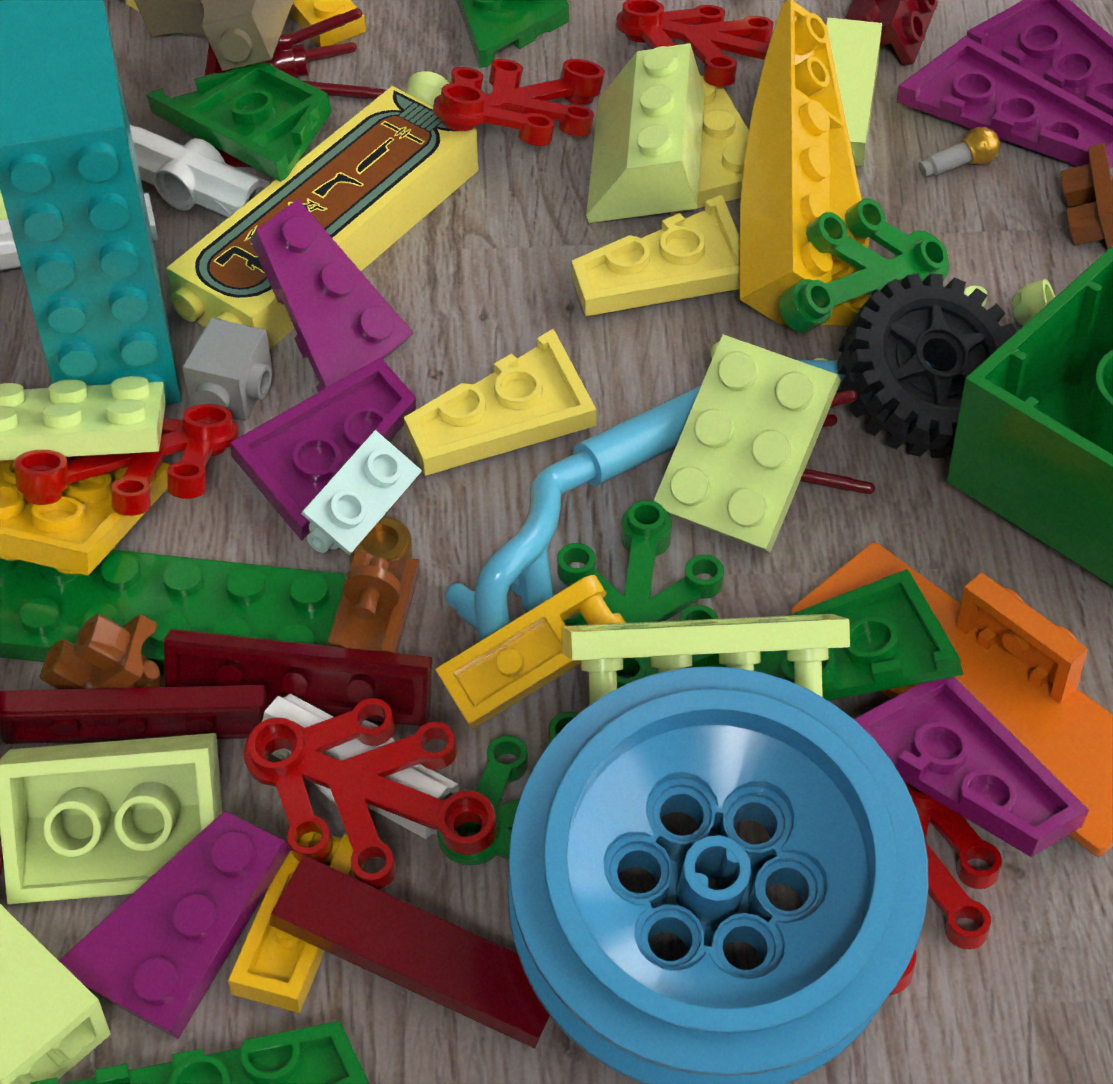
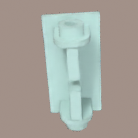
(358, 495)

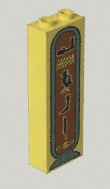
(361, 187)

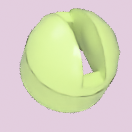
(425, 86)
(1031, 300)

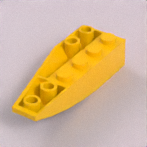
(795, 168)

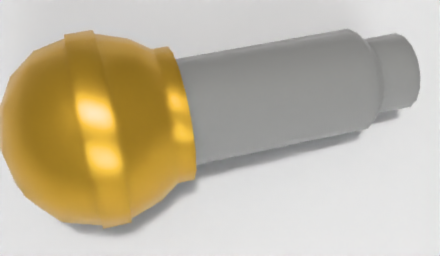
(977, 147)

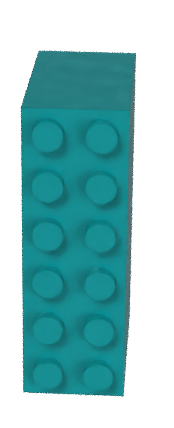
(79, 197)

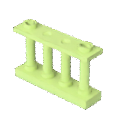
(735, 639)

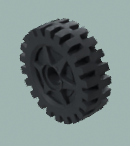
(888, 353)

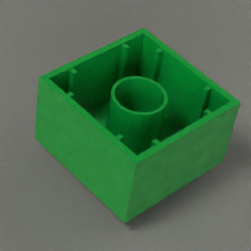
(1041, 424)

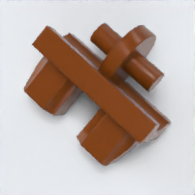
(1086, 185)
(374, 603)
(103, 657)

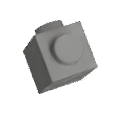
(229, 367)

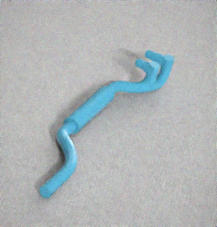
(524, 558)

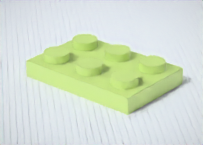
(82, 418)
(746, 442)

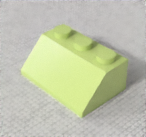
(648, 137)
(102, 813)

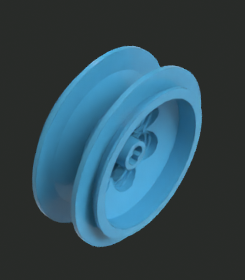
(724, 753)

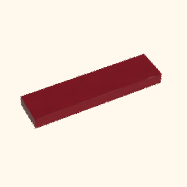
(318, 674)
(130, 713)
(410, 949)

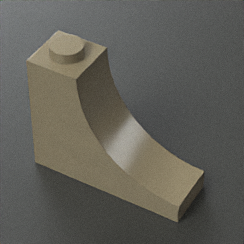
(236, 29)

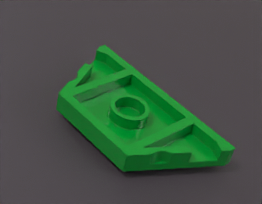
(501, 22)
(250, 114)

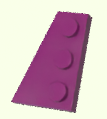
(331, 303)
(313, 440)
(973, 765)
(180, 925)

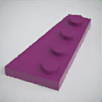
(1055, 44)
(989, 91)

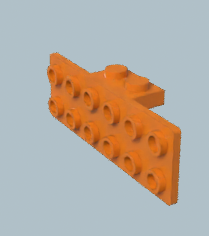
(1020, 673)

